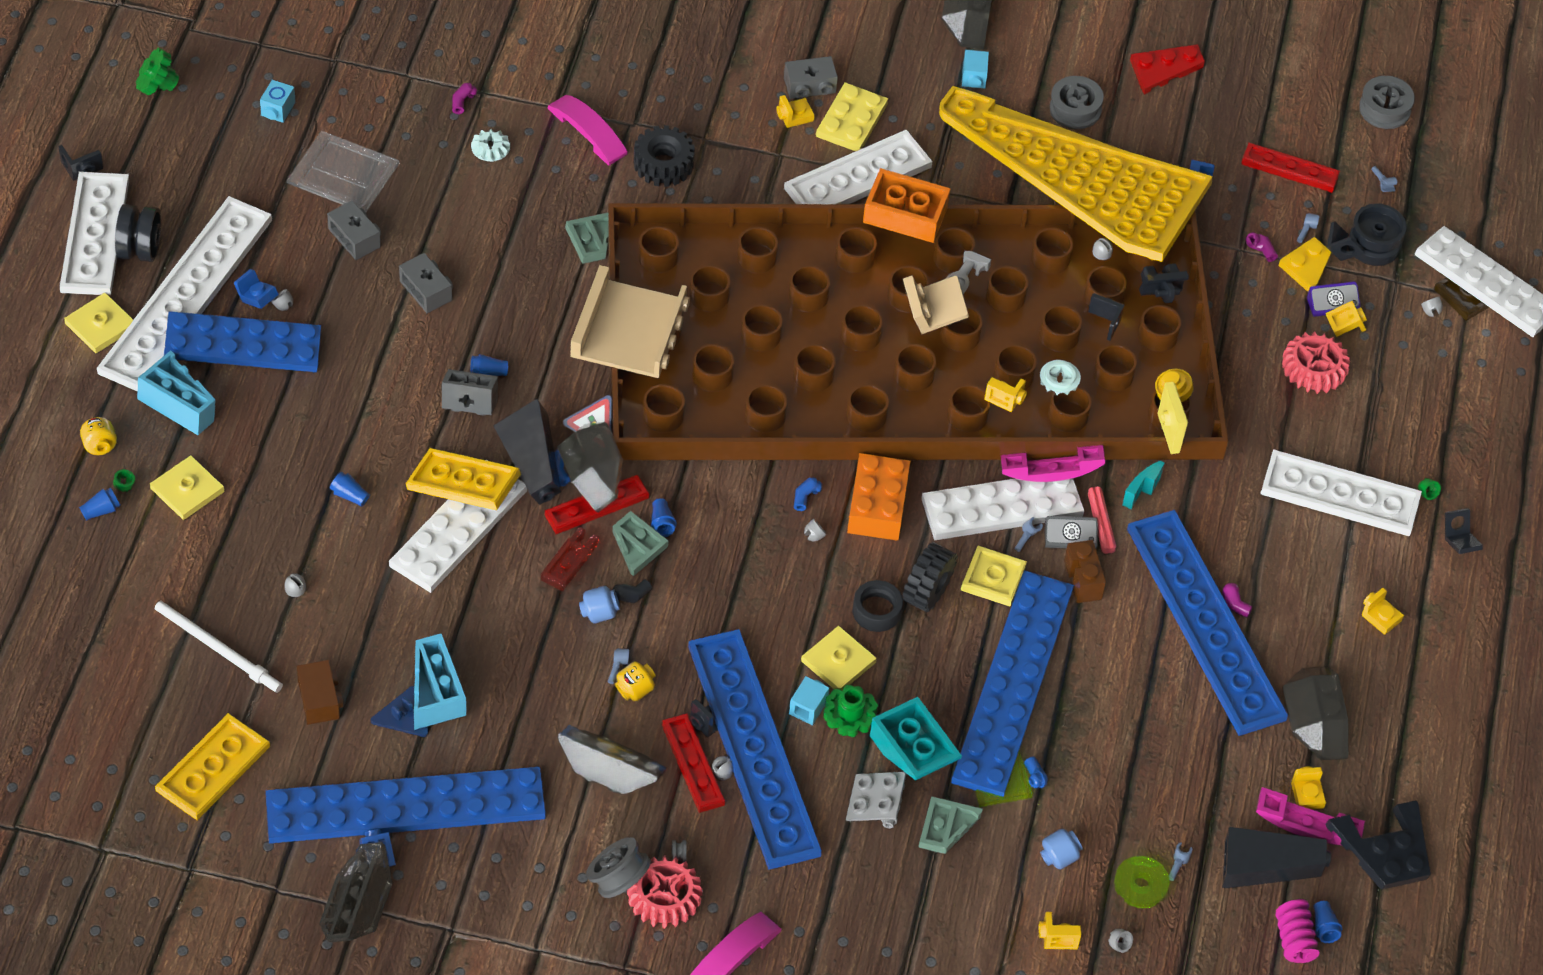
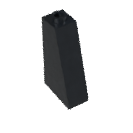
(531, 448)
(1271, 857)

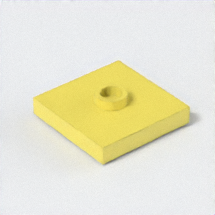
(99, 322)
(1172, 417)
(187, 487)
(993, 576)
(838, 659)

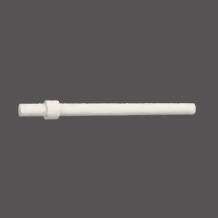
(256, 672)

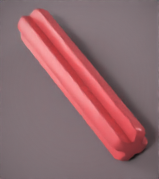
(1100, 512)

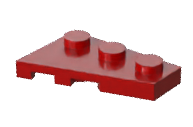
(1160, 66)

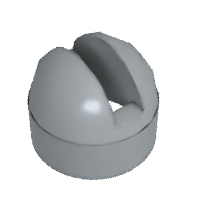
(1102, 249)
(283, 300)
(1431, 305)
(814, 531)
(292, 588)
(725, 770)
(1122, 946)

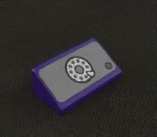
(1331, 296)

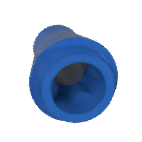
(489, 366)
(348, 488)
(100, 504)
(662, 518)
(1326, 923)

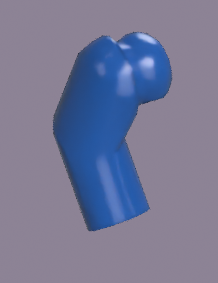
(563, 476)
(802, 491)
(1038, 777)

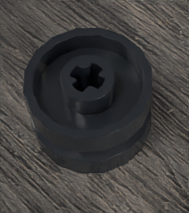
(137, 232)
(1380, 232)

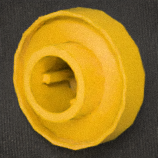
(1181, 379)

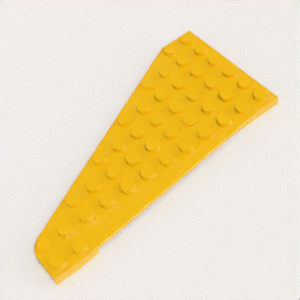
(1117, 192)

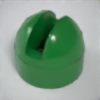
(129, 480)
(1430, 485)

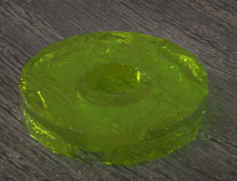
(1144, 868)

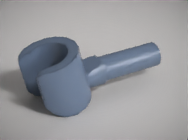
(1386, 184)
(1311, 221)
(1028, 530)
(621, 656)
(1180, 858)

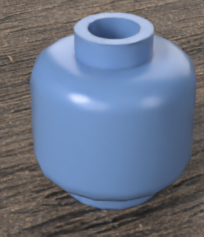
(599, 604)
(1061, 848)

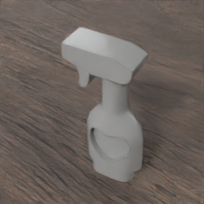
(970, 261)

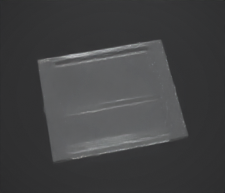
(343, 171)

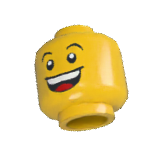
(98, 436)
(635, 681)

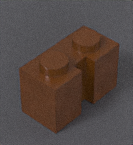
(1085, 568)
(318, 692)

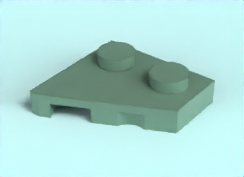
(589, 237)
(637, 542)
(946, 824)

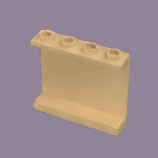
(628, 326)

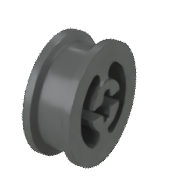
(1077, 92)
(1399, 104)
(618, 867)

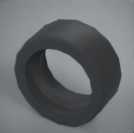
(877, 589)

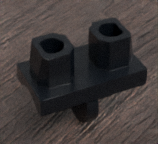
(1163, 285)

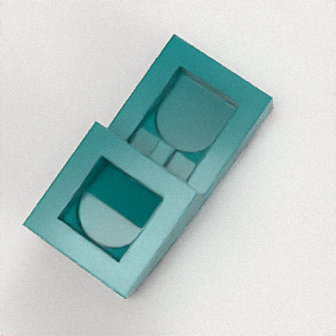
(1143, 482)

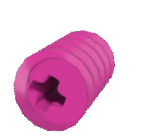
(1297, 931)

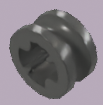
(679, 850)

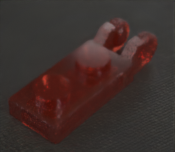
(569, 560)

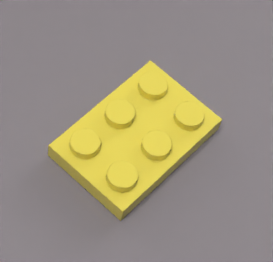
(852, 117)

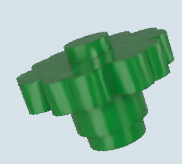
(156, 73)
(850, 710)

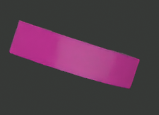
(591, 126)
(1053, 469)
(1298, 819)
(738, 946)

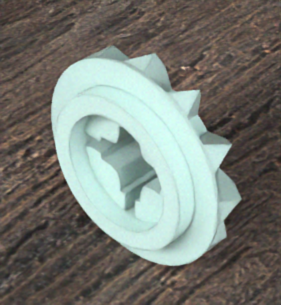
(499, 149)
(1051, 371)

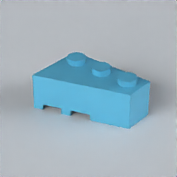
(176, 394)
(437, 686)

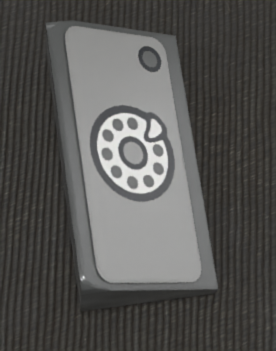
(1066, 529)

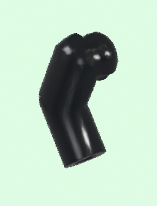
(632, 593)

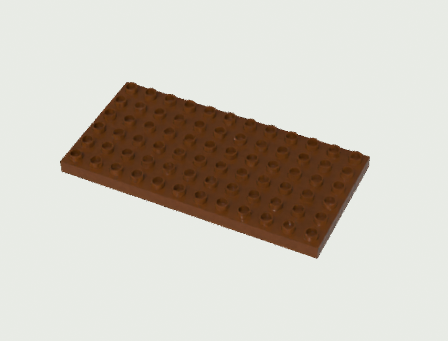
(814, 354)

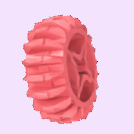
(1315, 362)
(662, 902)

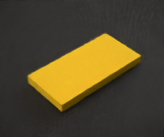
(463, 479)
(212, 766)

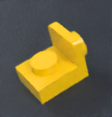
(794, 112)
(1346, 318)
(1005, 395)
(1381, 612)
(1308, 788)
(1059, 936)

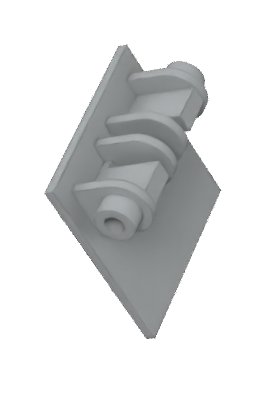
(877, 797)

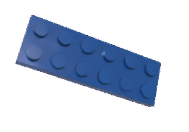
(243, 341)

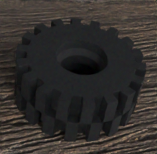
(664, 143)
(930, 577)

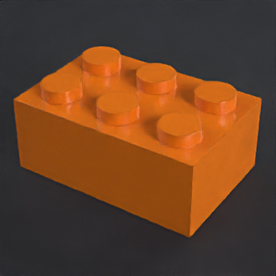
(906, 205)
(878, 496)

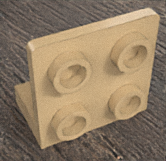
(936, 303)

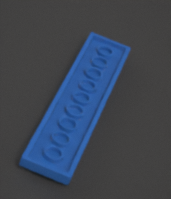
(1207, 623)
(1012, 684)
(754, 749)
(404, 804)

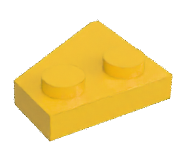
(1306, 263)

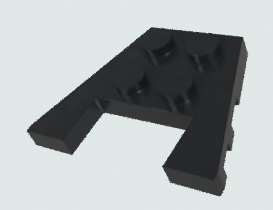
(1391, 857)

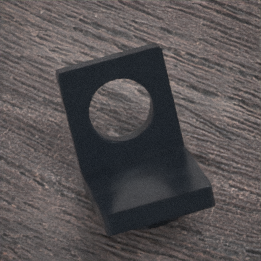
(89, 163)
(1338, 242)
(1107, 309)
(1460, 538)
(702, 718)

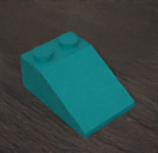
(913, 739)

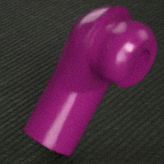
(459, 96)
(1262, 244)
(1233, 600)

